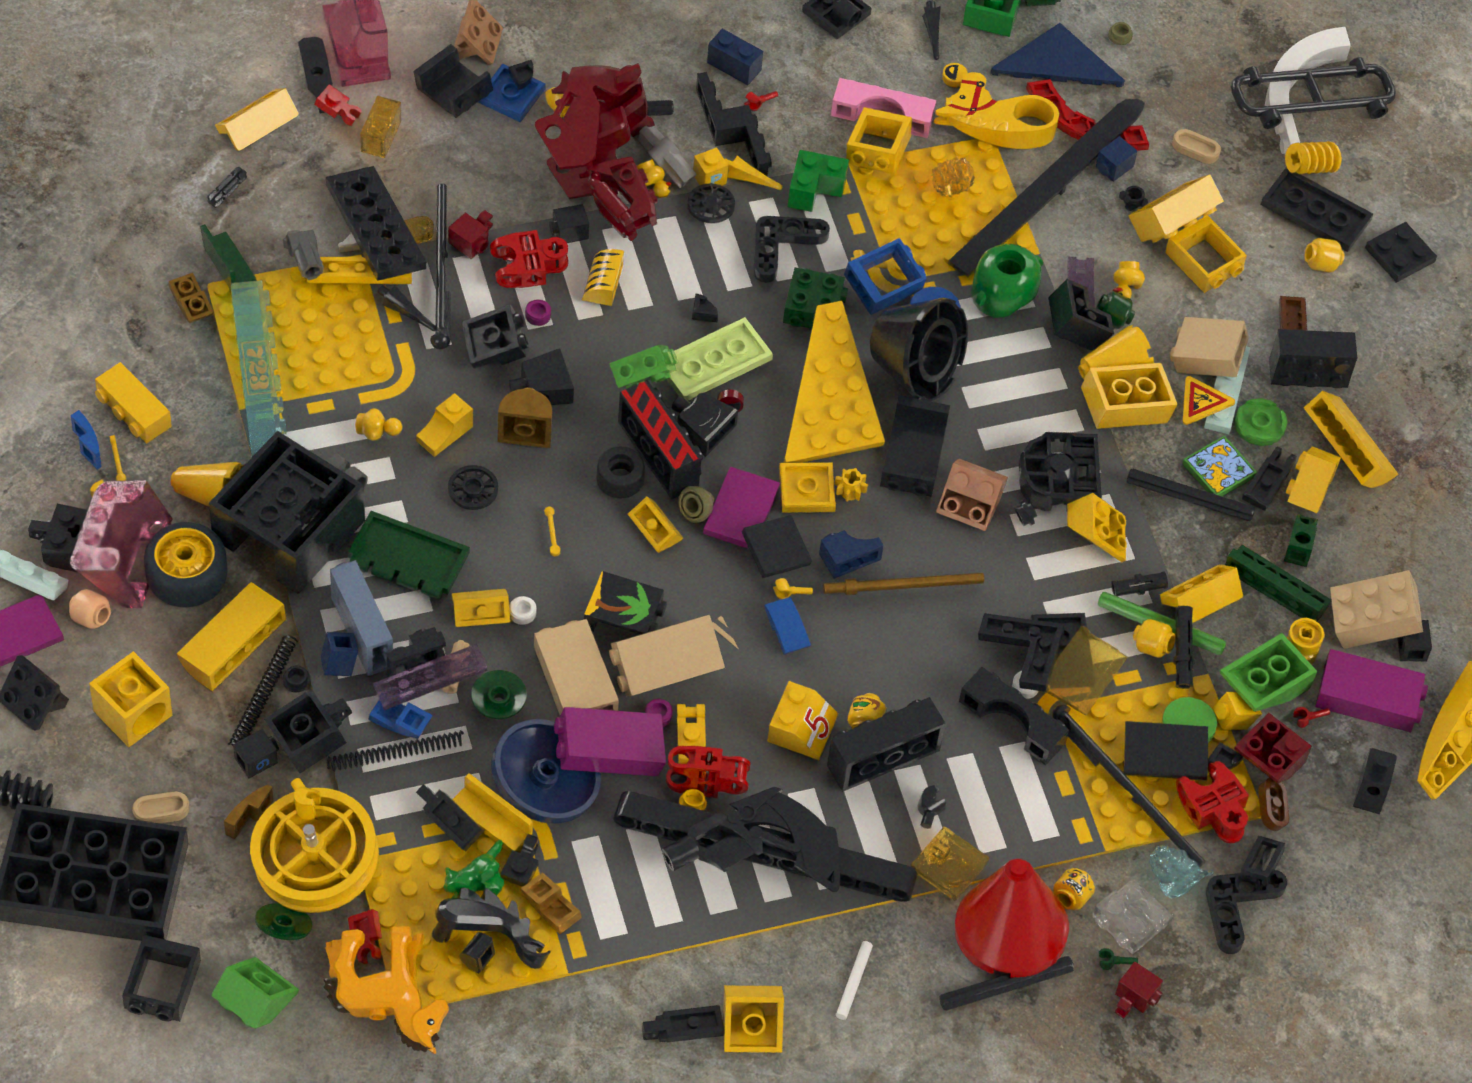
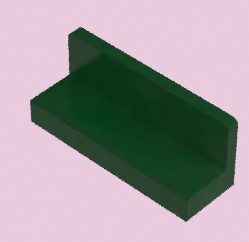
(226, 257)

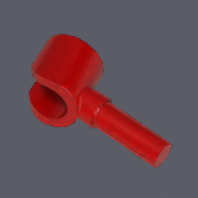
(756, 101)
(1302, 711)

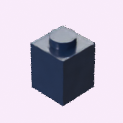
(1116, 159)
(339, 654)

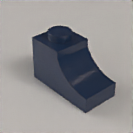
(846, 554)

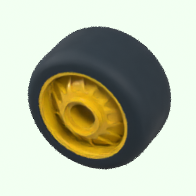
(185, 564)

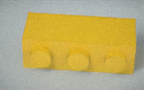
(132, 403)

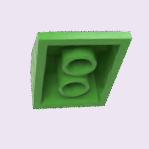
(1270, 674)

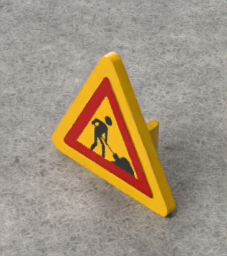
(1202, 400)

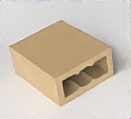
(1209, 347)

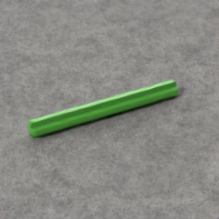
(1141, 614)

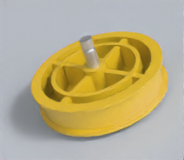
(315, 861)

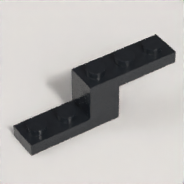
(732, 124)

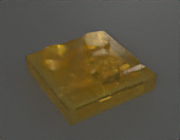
(950, 863)

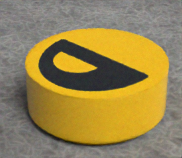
(953, 74)

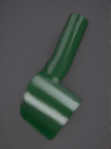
(1108, 953)

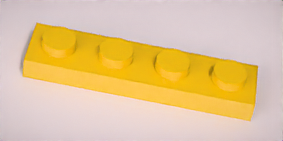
(353, 271)

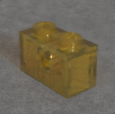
(380, 126)

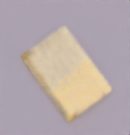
(1084, 670)

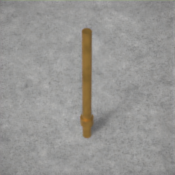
(851, 586)

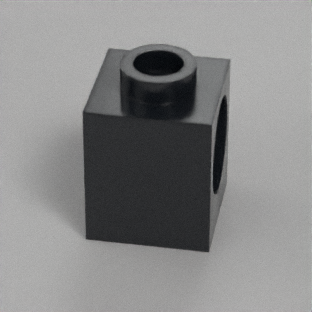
(1416, 646)

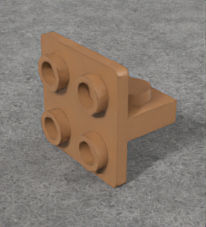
(478, 33)

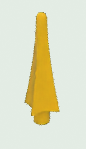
(742, 170)

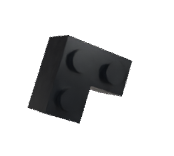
(1076, 319)

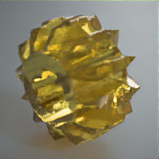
(953, 177)

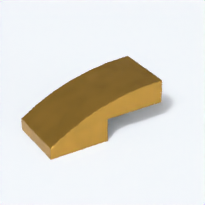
(250, 807)
(550, 903)

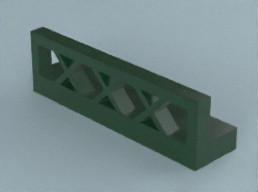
(1278, 584)

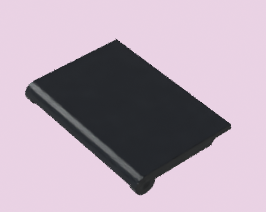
(1166, 750)

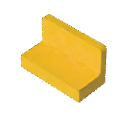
(481, 607)

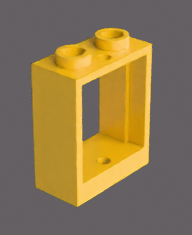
(883, 125)
(1206, 230)

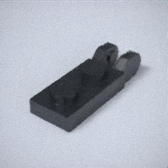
(1268, 480)

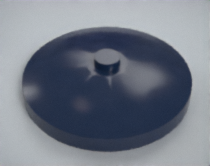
(532, 777)

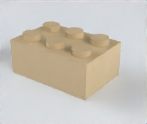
(1376, 609)

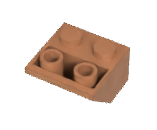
(971, 494)

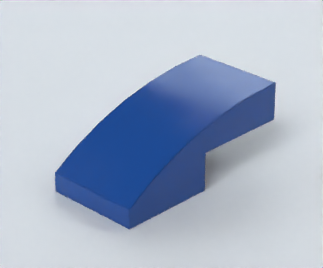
(87, 438)
(788, 625)
(402, 719)

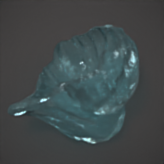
(1175, 871)

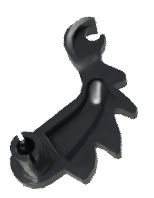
(488, 914)

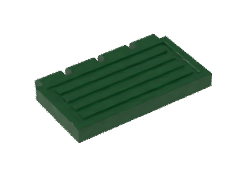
(408, 553)

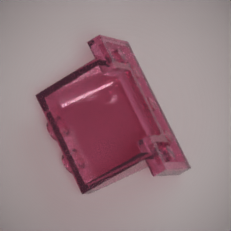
(358, 40)

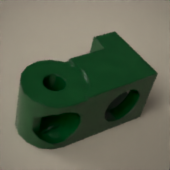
(1301, 540)

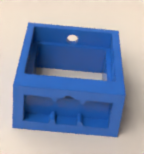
(865, 288)

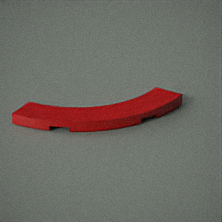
(1077, 124)

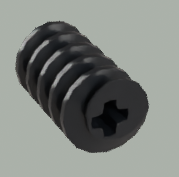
(24, 793)

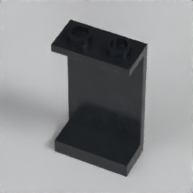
(915, 446)

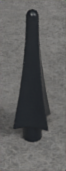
(931, 19)
(397, 301)

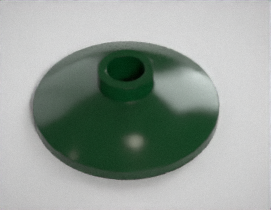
(499, 685)
(283, 922)

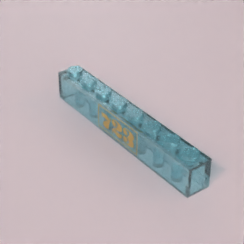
(257, 362)

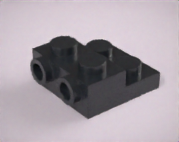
(495, 337)
(422, 648)

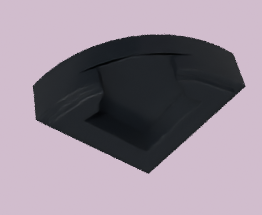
(522, 73)
(704, 309)
(1225, 755)

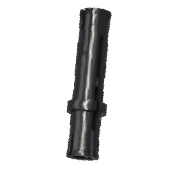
(1184, 655)

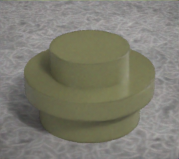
(1120, 33)

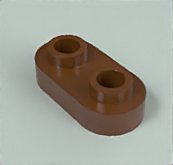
(1273, 804)

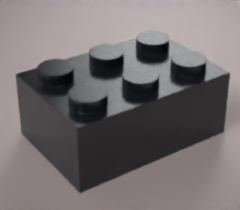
(1313, 358)

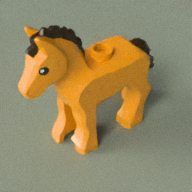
(385, 992)

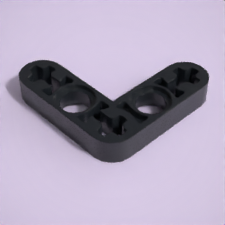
(779, 235)
(1229, 902)

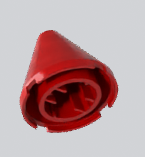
(1012, 922)

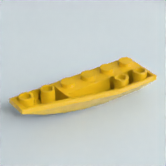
(1450, 740)

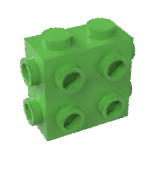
(649, 364)

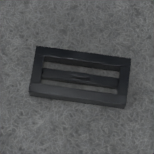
(1258, 873)

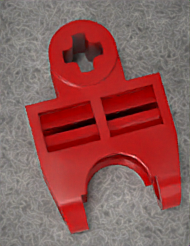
(520, 253)
(720, 770)
(1217, 803)

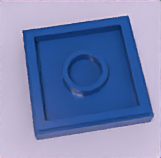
(508, 99)

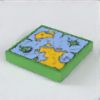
(1219, 467)

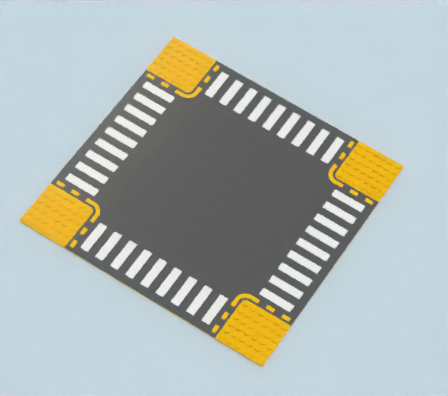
(1017, 381)

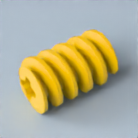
(1313, 157)

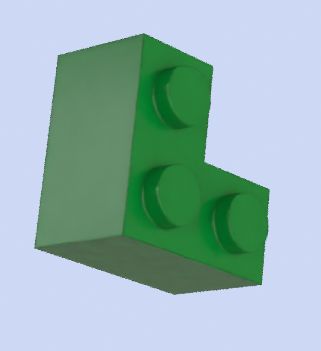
(814, 175)

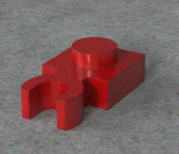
(336, 103)
(370, 925)

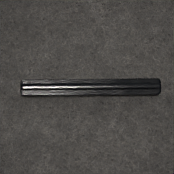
(1190, 494)
(1002, 985)

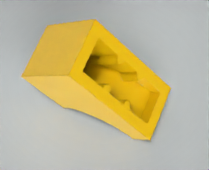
(448, 424)

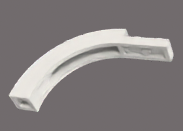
(1311, 52)

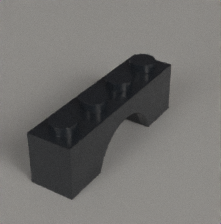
(989, 695)

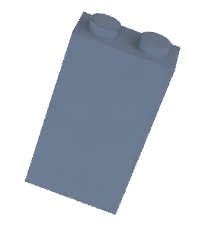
(361, 616)

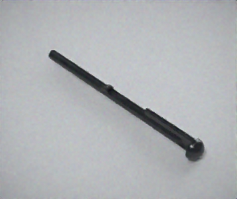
(441, 338)
(1097, 755)

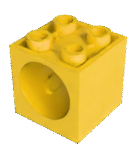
(131, 699)

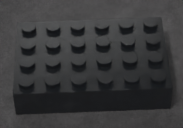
(91, 873)

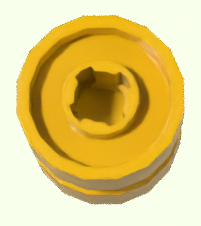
(1306, 637)

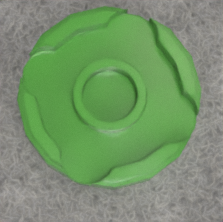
(1260, 422)
(1191, 712)

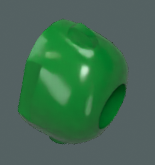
(1006, 280)

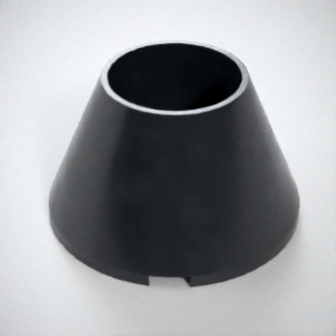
(921, 345)

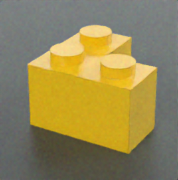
(1314, 477)

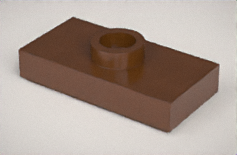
(1292, 313)

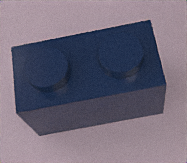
(735, 56)

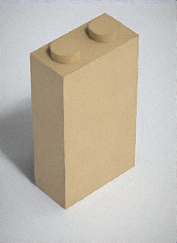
(666, 656)
(574, 667)

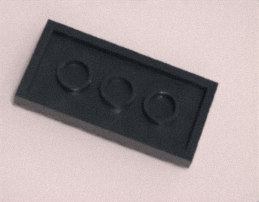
(1316, 209)

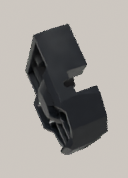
(1038, 460)

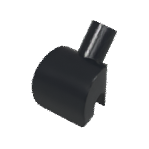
(929, 806)

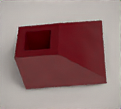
(1274, 749)

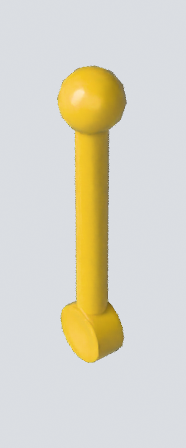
(120, 475)
(554, 549)

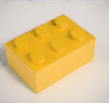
(1176, 209)
(1128, 395)

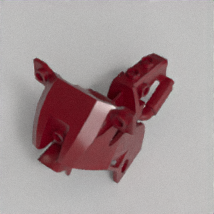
(602, 114)

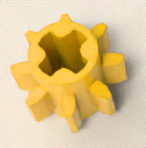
(851, 484)

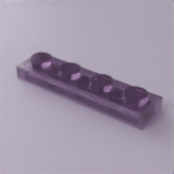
(430, 677)

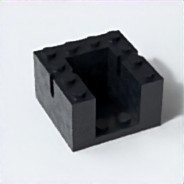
(267, 503)

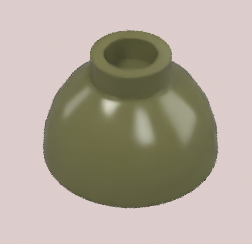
(696, 503)

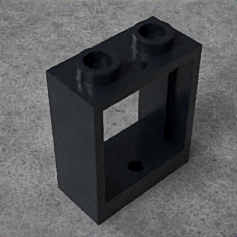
(165, 952)

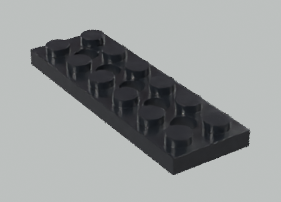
(366, 232)

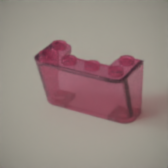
(111, 536)

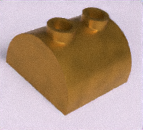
(525, 419)

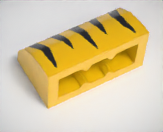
(604, 277)

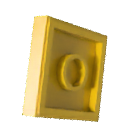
(807, 487)

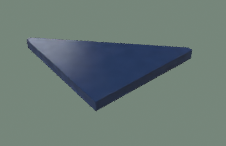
(1060, 58)

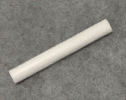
(854, 980)

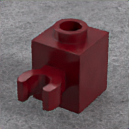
(470, 234)
(1137, 989)

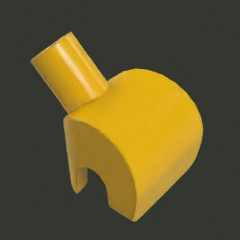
(305, 799)

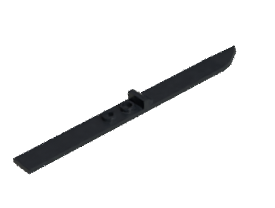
(1048, 185)

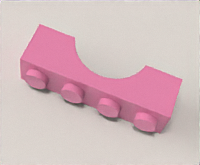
(854, 96)

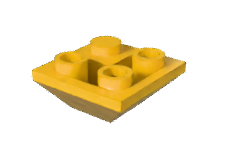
(1099, 524)

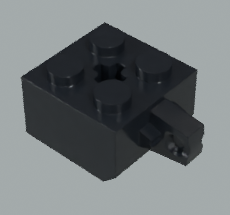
(59, 535)
(309, 728)

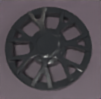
(711, 203)
(473, 487)

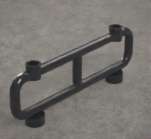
(1270, 115)

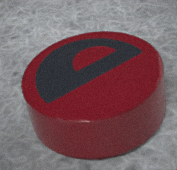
(732, 398)

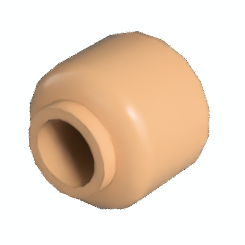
(89, 609)

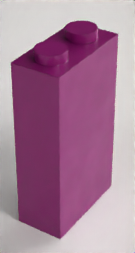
(1371, 690)
(610, 741)

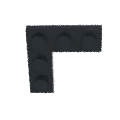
(1041, 638)

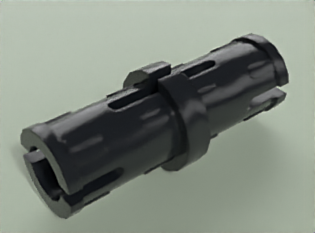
(1122, 587)

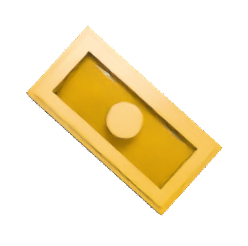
(654, 525)

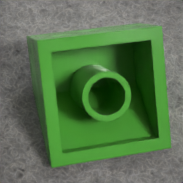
(253, 992)

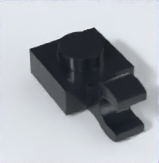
(522, 866)

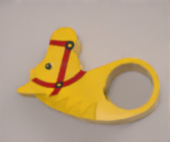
(996, 121)

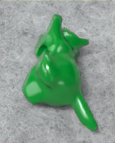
(478, 875)

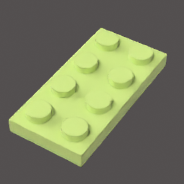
(718, 359)

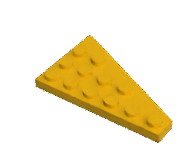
(833, 399)

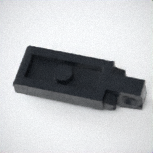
(450, 817)
(685, 1025)

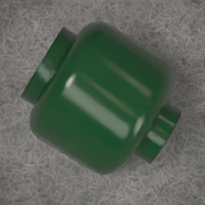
(1118, 307)

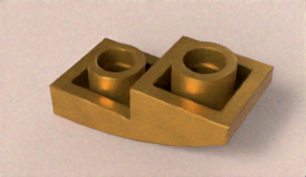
(190, 298)

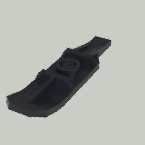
(315, 61)

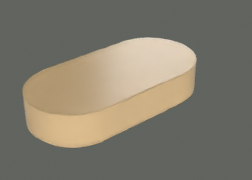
(1196, 146)
(161, 807)

